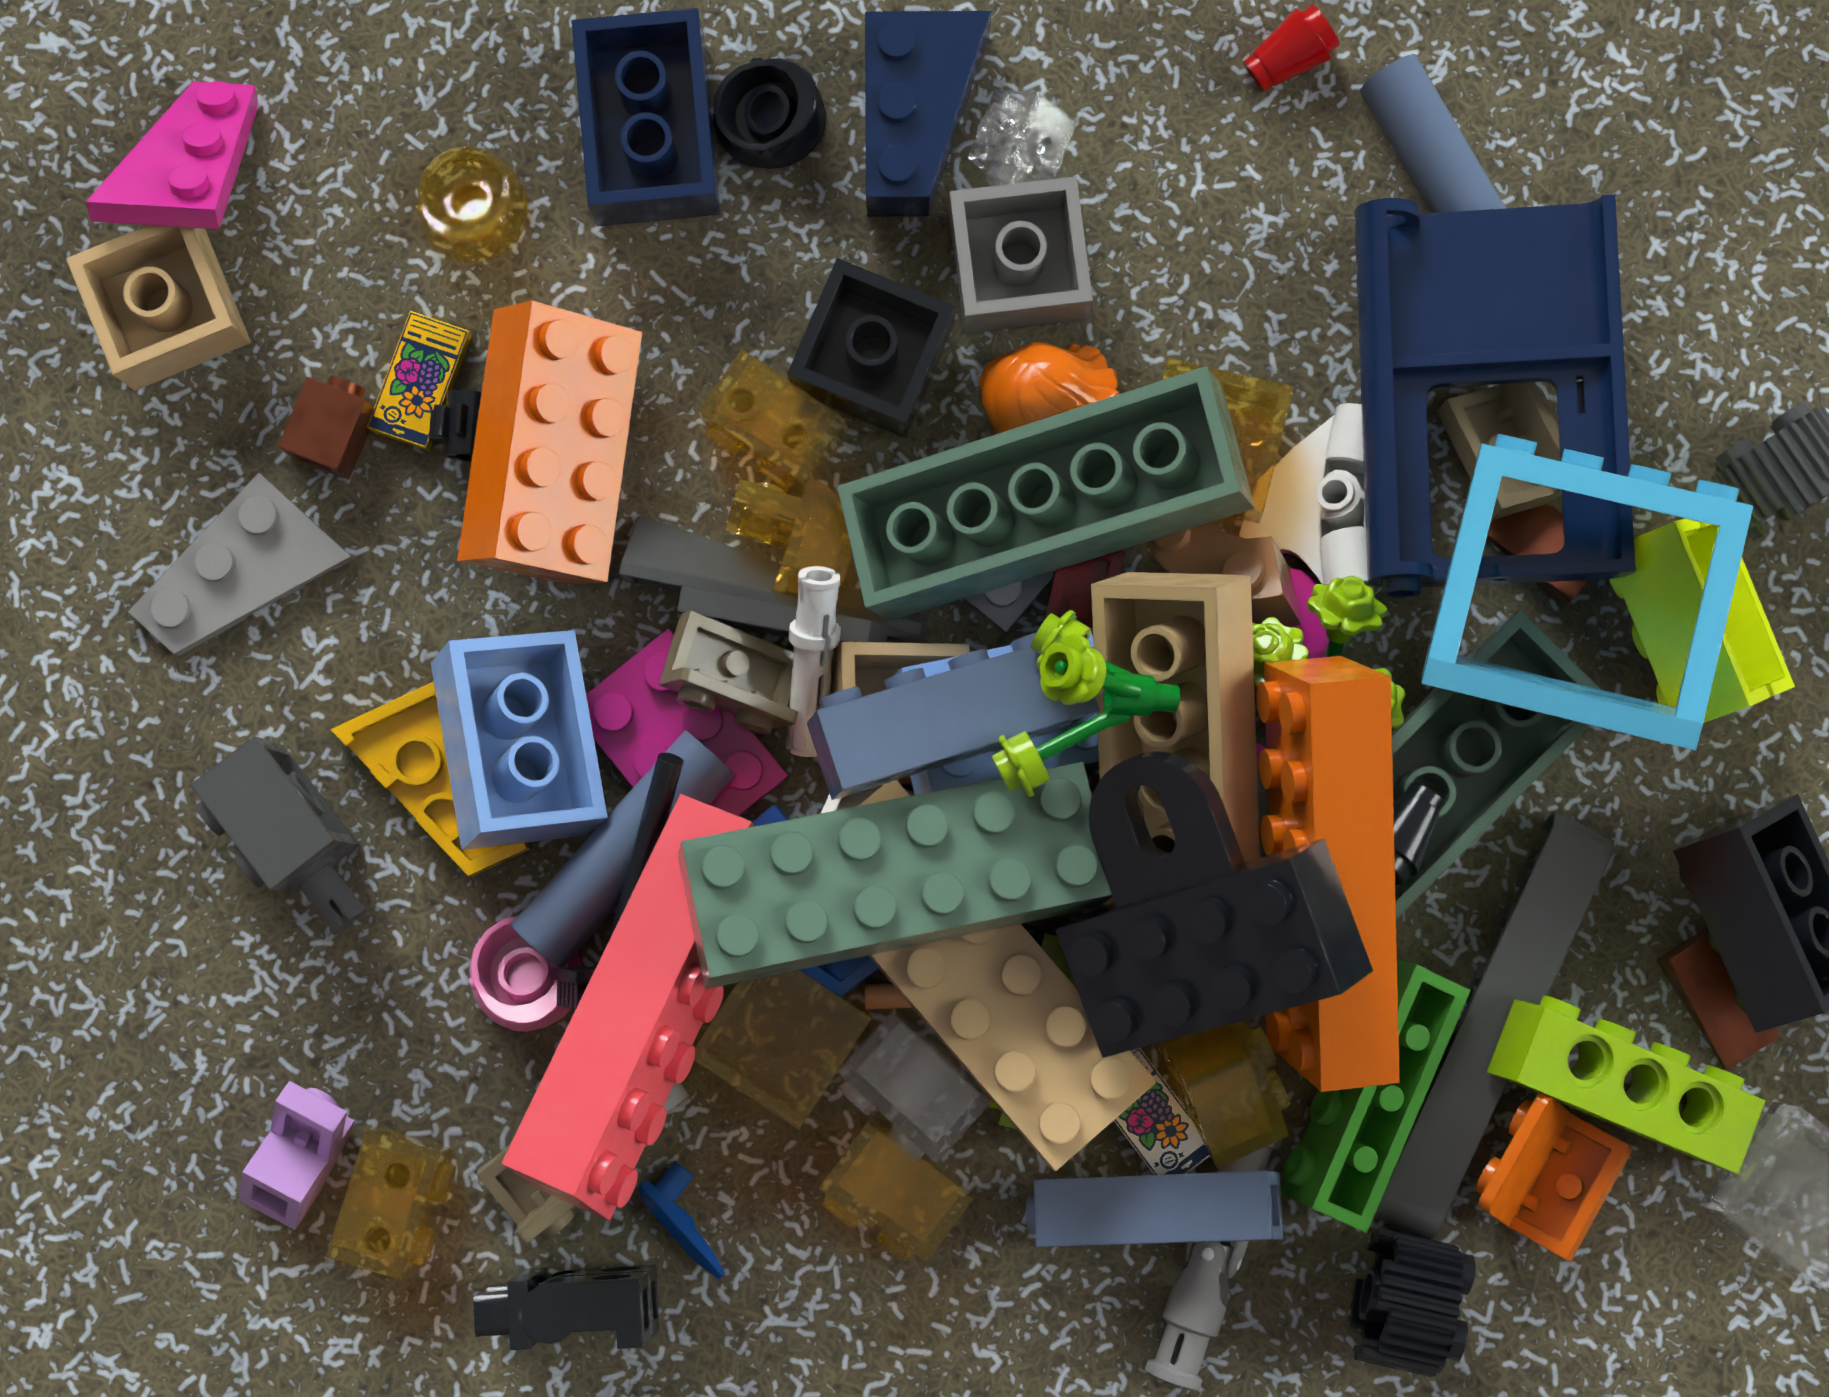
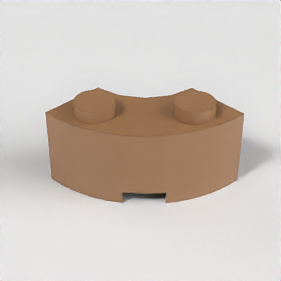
(1212, 551)

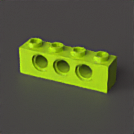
(1717, 1114)

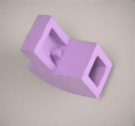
(295, 1155)

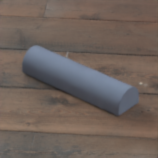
(1428, 139)
(592, 879)

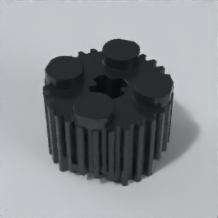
(1411, 1303)

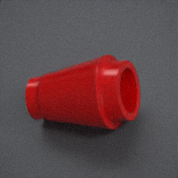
(1292, 48)

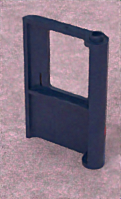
(1488, 305)

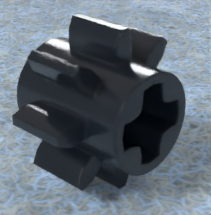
(456, 424)

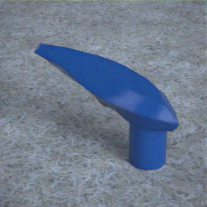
(661, 1202)

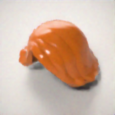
(1043, 382)

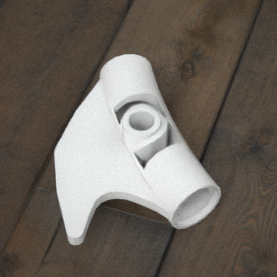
(1305, 495)

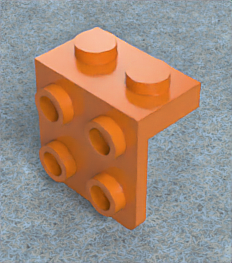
(1551, 1176)

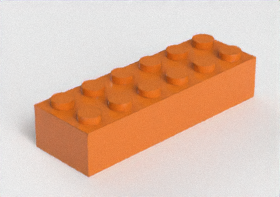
(1334, 782)

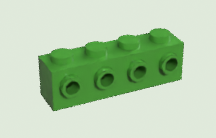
(1362, 1130)

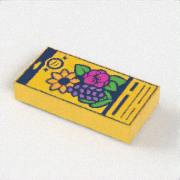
(418, 379)

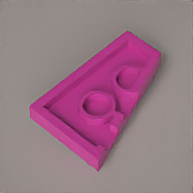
(183, 163)

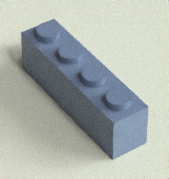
(935, 718)

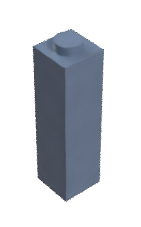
(1156, 1209)

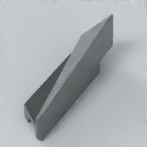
(739, 586)

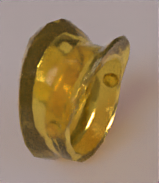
(471, 204)

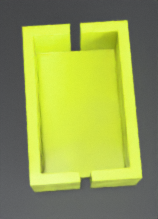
(1664, 608)

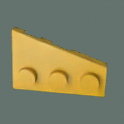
(408, 757)

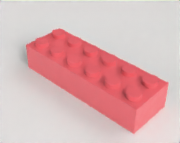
(625, 1037)

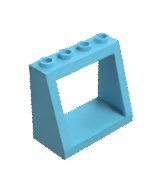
(1643, 489)

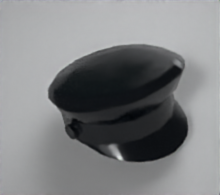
(769, 113)

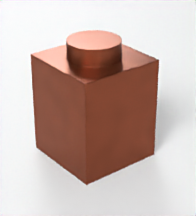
(328, 425)

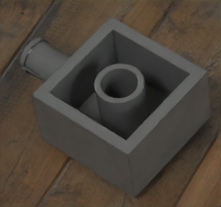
(280, 827)

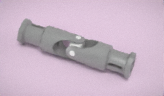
(1201, 1296)

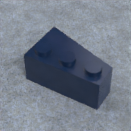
(914, 99)

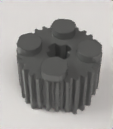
(1783, 471)

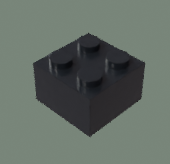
(872, 347)

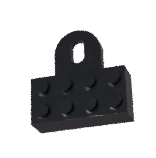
(1199, 929)

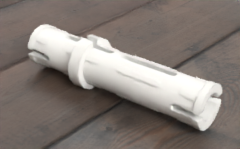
(814, 639)

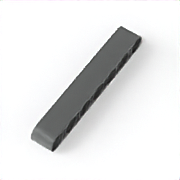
(1522, 966)

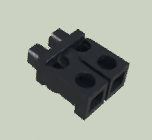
(571, 1301)

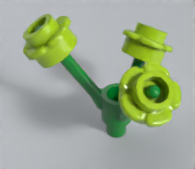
(1075, 675)

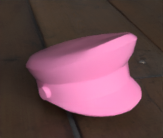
(514, 980)

